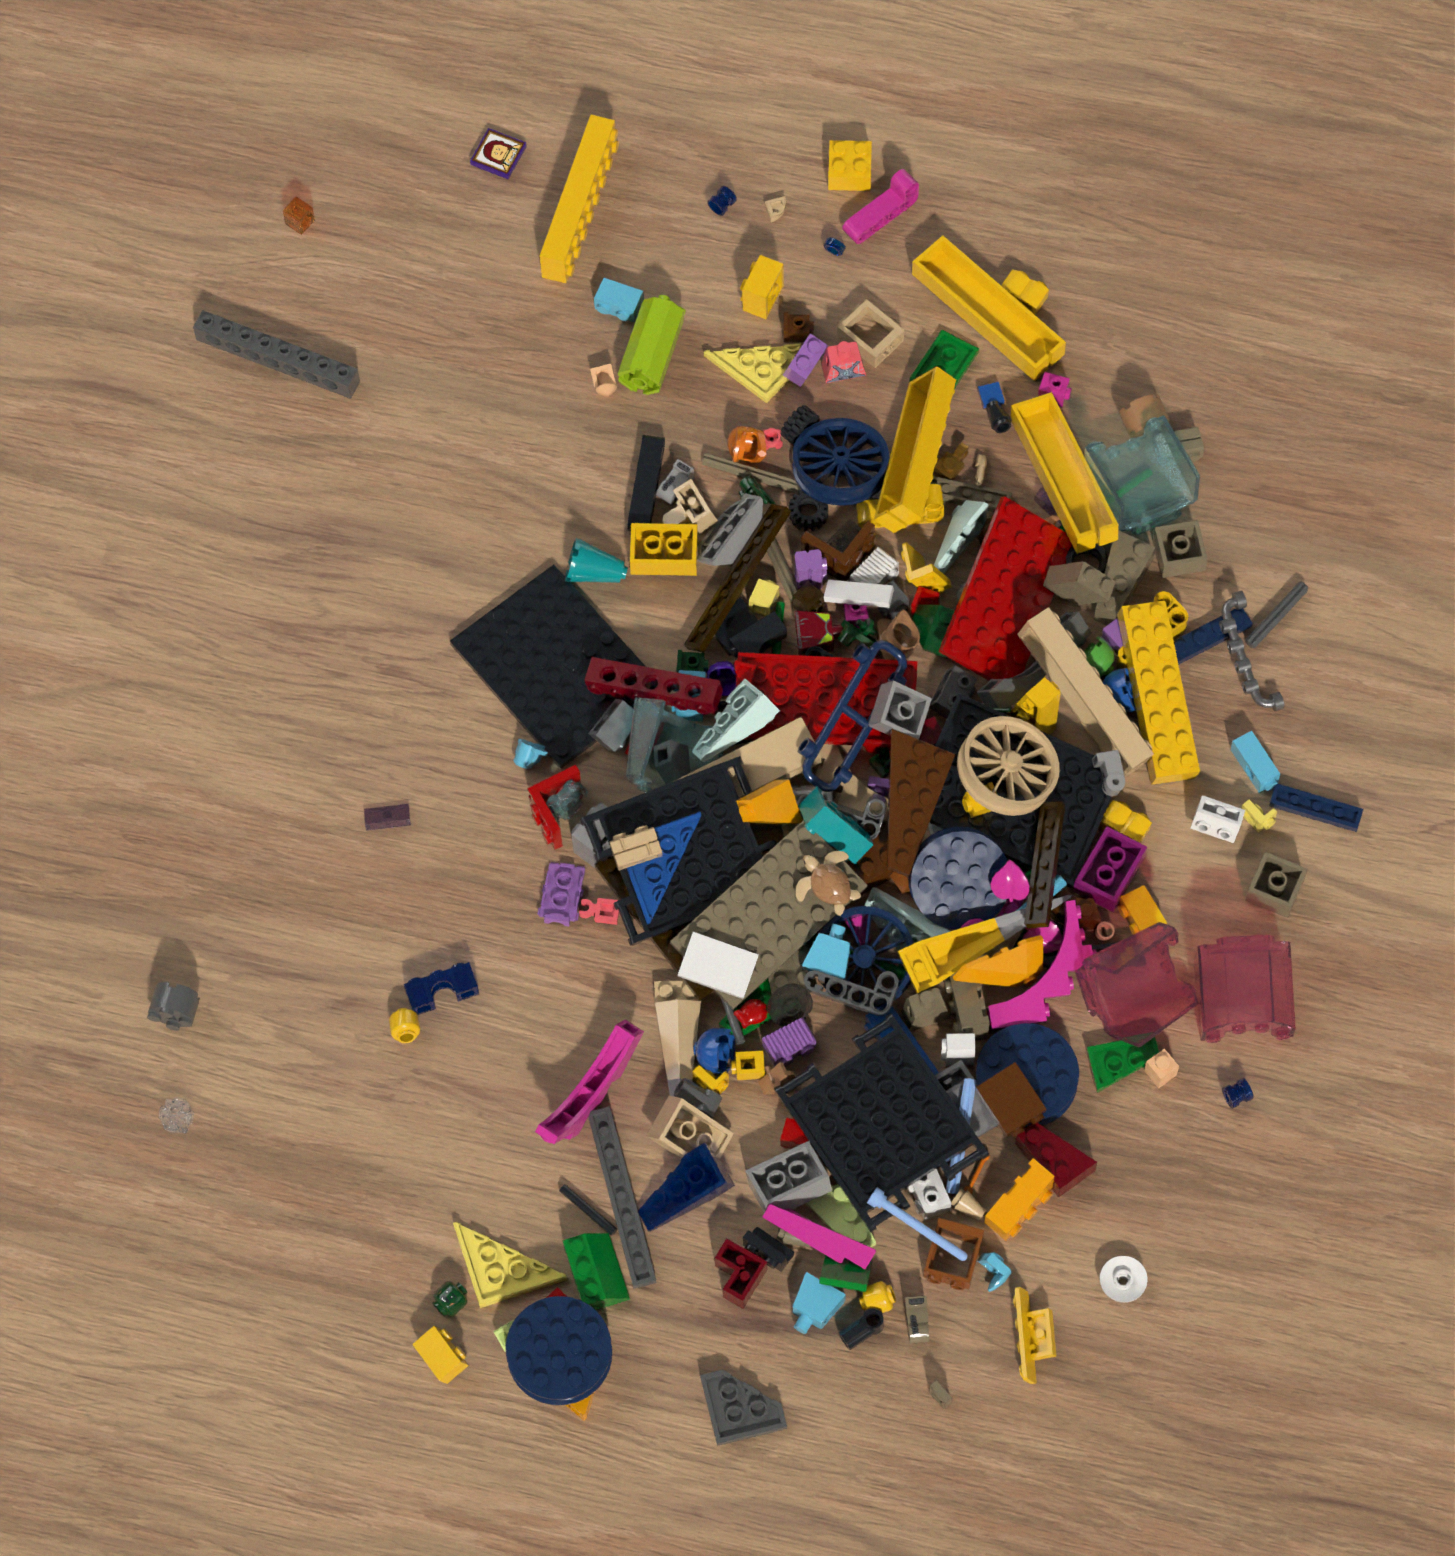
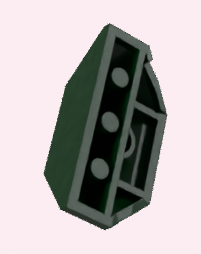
(932, 626)

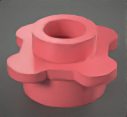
(775, 434)

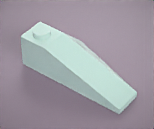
(963, 529)
(744, 714)

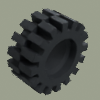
(798, 423)
(807, 521)

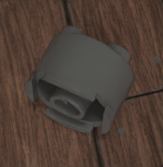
(173, 1005)

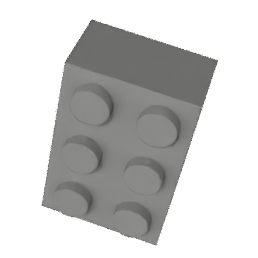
(789, 1179)

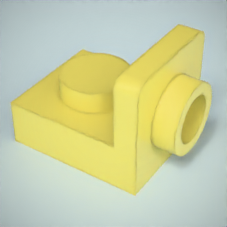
(1256, 818)

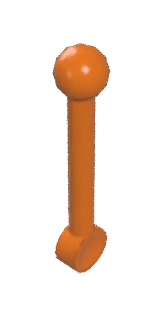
(969, 1187)

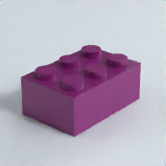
(1110, 869)

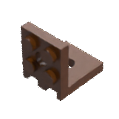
(843, 564)

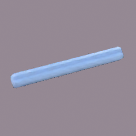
(966, 1110)

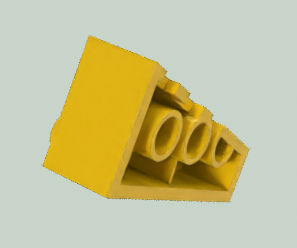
(1039, 706)

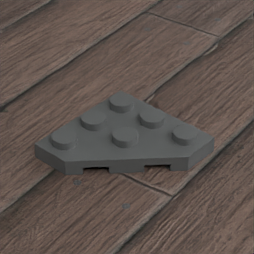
(739, 1409)

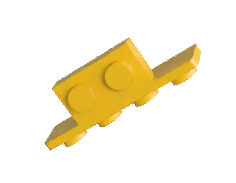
(1035, 1335)

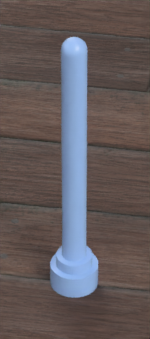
(880, 1200)

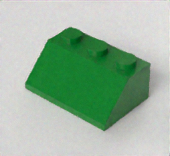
(595, 1270)

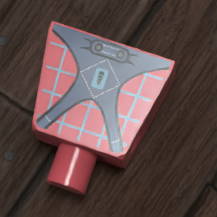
(842, 362)

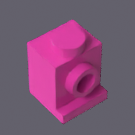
(853, 615)

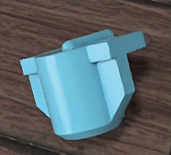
(528, 753)

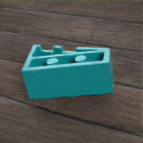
(834, 826)

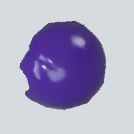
(726, 674)

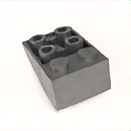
(952, 1081)

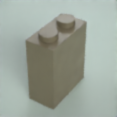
(1079, 583)

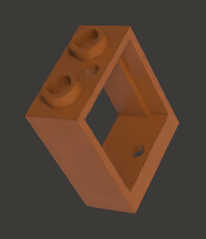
(960, 1232)

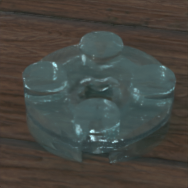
(567, 800)

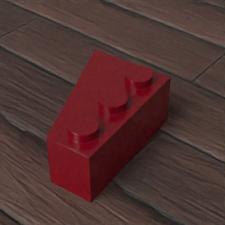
(1057, 1156)

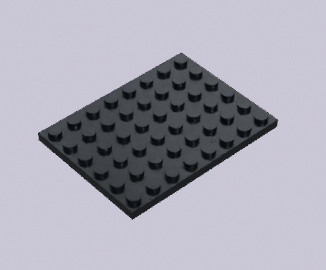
(536, 660)
(1077, 787)

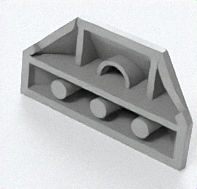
(732, 532)

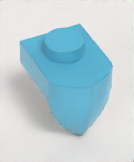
(995, 1265)

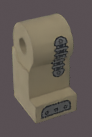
(917, 1319)

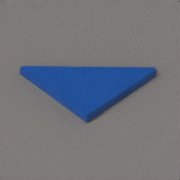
(653, 876)

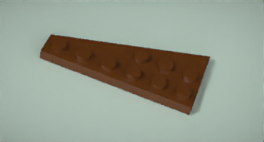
(914, 789)

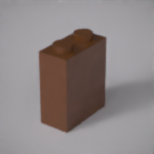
(1011, 1100)

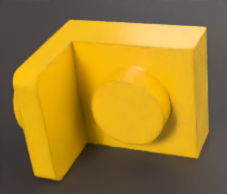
(707, 1080)

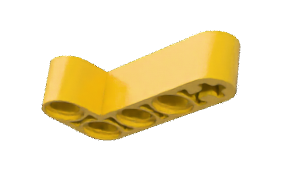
(933, 509)
(1175, 610)

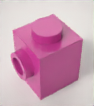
(1057, 385)

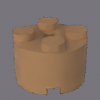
(1140, 412)

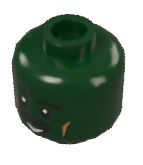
(450, 1298)

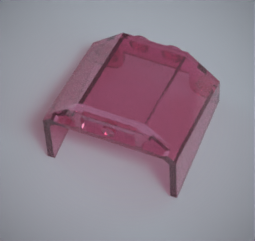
(1136, 986)
(1244, 987)

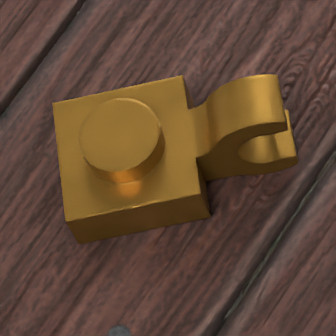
(951, 465)

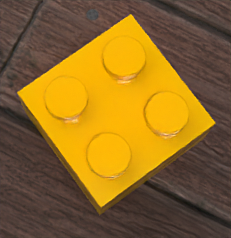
(849, 165)
(762, 286)

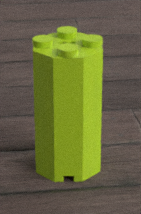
(651, 345)

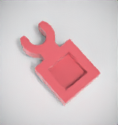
(603, 911)

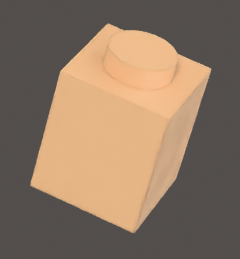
(1161, 1068)

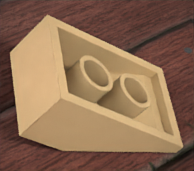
(684, 1127)

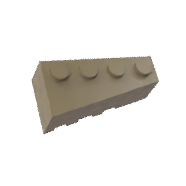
(1126, 566)
(967, 1008)

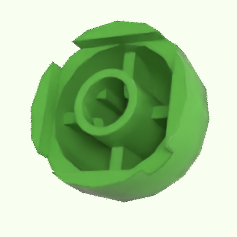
(1100, 656)

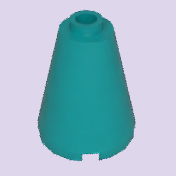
(593, 565)

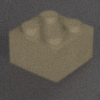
(1180, 549)
(1276, 884)

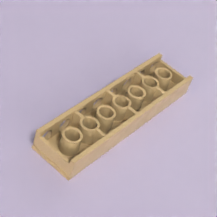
(769, 756)

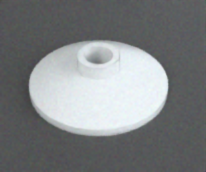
(1126, 1268)

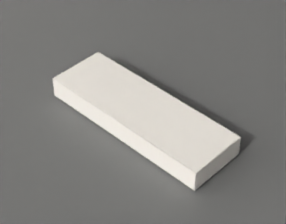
(858, 593)

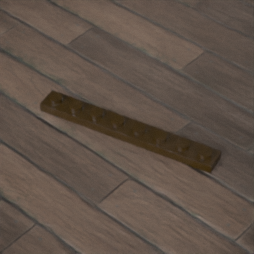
(737, 578)
(609, 872)

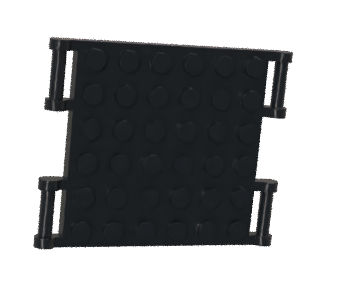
(714, 858)
(880, 1120)

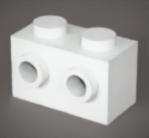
(1217, 819)
(930, 1196)

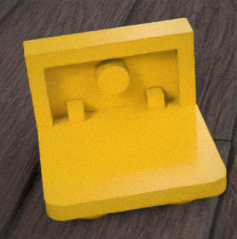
(923, 575)

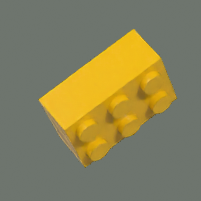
(663, 549)

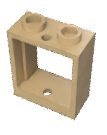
(885, 347)

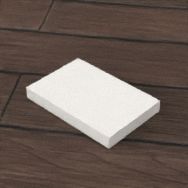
(718, 965)

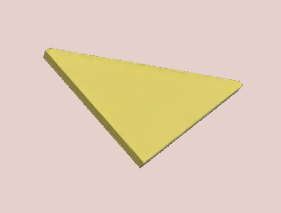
(756, 368)
(500, 1270)

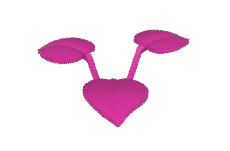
(1013, 885)

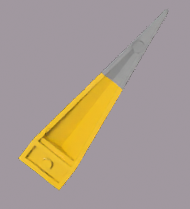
(943, 955)

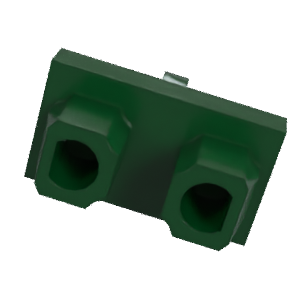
(851, 632)

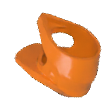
(747, 444)

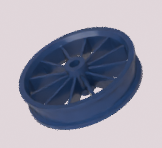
(840, 461)
(864, 955)

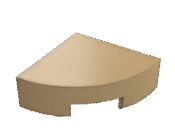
(775, 208)

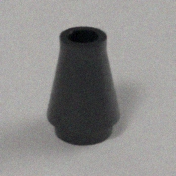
(999, 419)

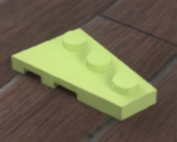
(841, 1216)

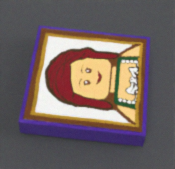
(498, 153)

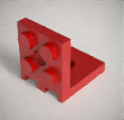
(538, 797)

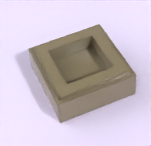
(940, 1394)

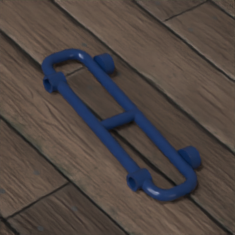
(811, 749)

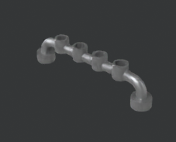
(1243, 664)

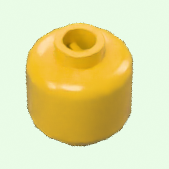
(404, 1025)
(878, 1296)

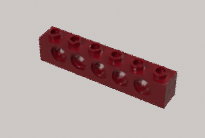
(601, 670)

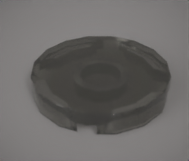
(789, 1004)

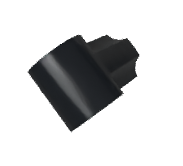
(860, 1331)

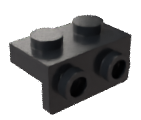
(767, 1248)

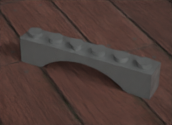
(1005, 692)

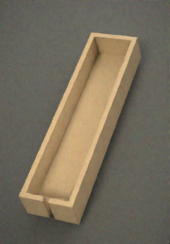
(1084, 690)

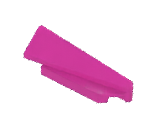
(821, 1238)

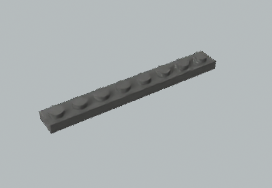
(621, 1198)

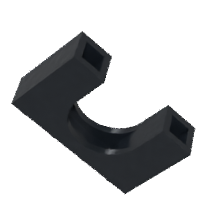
(758, 636)

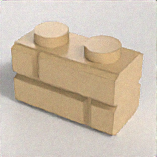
(635, 847)

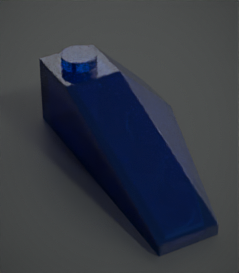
(692, 1183)

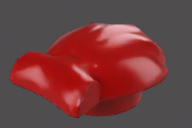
(751, 1012)

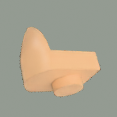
(604, 380)

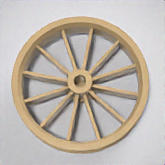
(1008, 765)

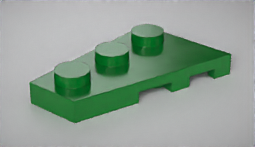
(1118, 1060)

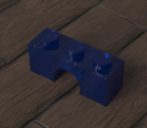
(457, 979)

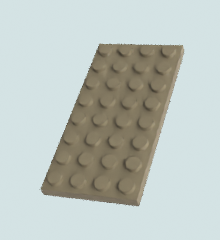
(763, 909)

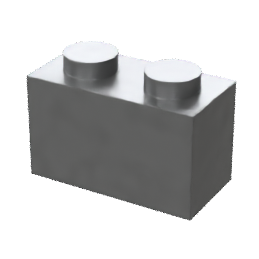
(613, 726)

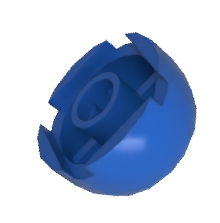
(1121, 688)
(715, 1049)

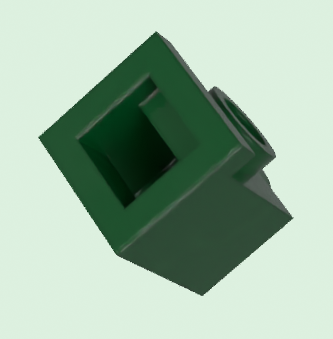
(686, 659)

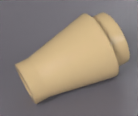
(967, 1204)

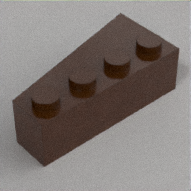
(873, 863)

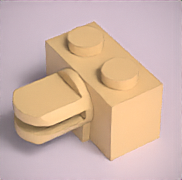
(691, 508)

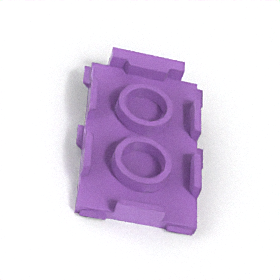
(562, 893)

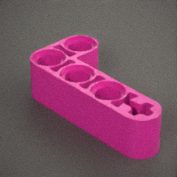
(883, 209)

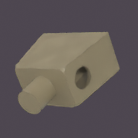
(926, 1009)

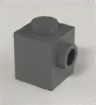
(898, 603)

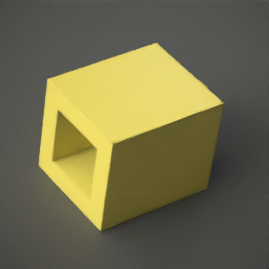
(764, 597)

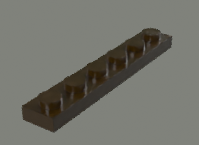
(1044, 865)

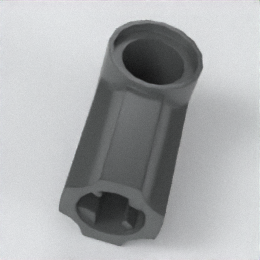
(703, 1099)

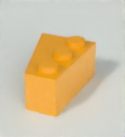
(1020, 1201)

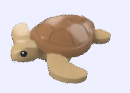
(827, 881)

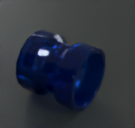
(724, 198)
(1237, 1093)

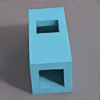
(1255, 762)

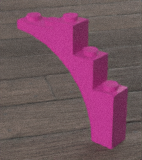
(1054, 983)
(589, 1093)

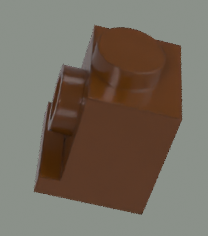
(797, 327)

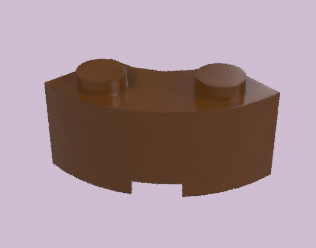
(1089, 913)

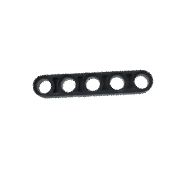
(646, 480)

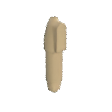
(981, 464)

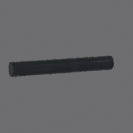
(588, 1210)

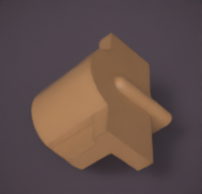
(775, 1076)

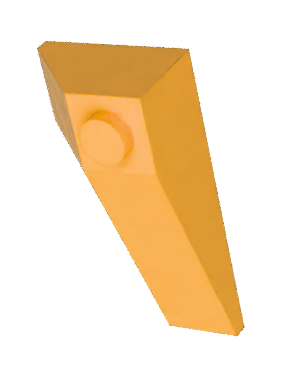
(1007, 966)

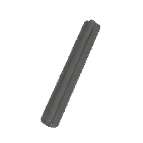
(1276, 614)

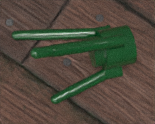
(750, 486)

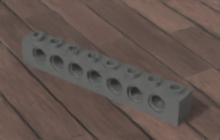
(276, 354)

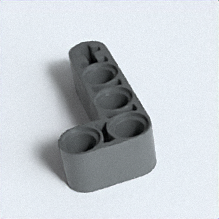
(861, 818)
(850, 988)

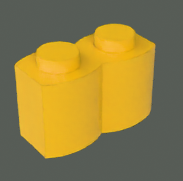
(1026, 291)
(1125, 821)

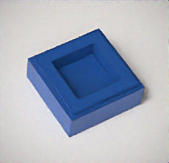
(990, 393)

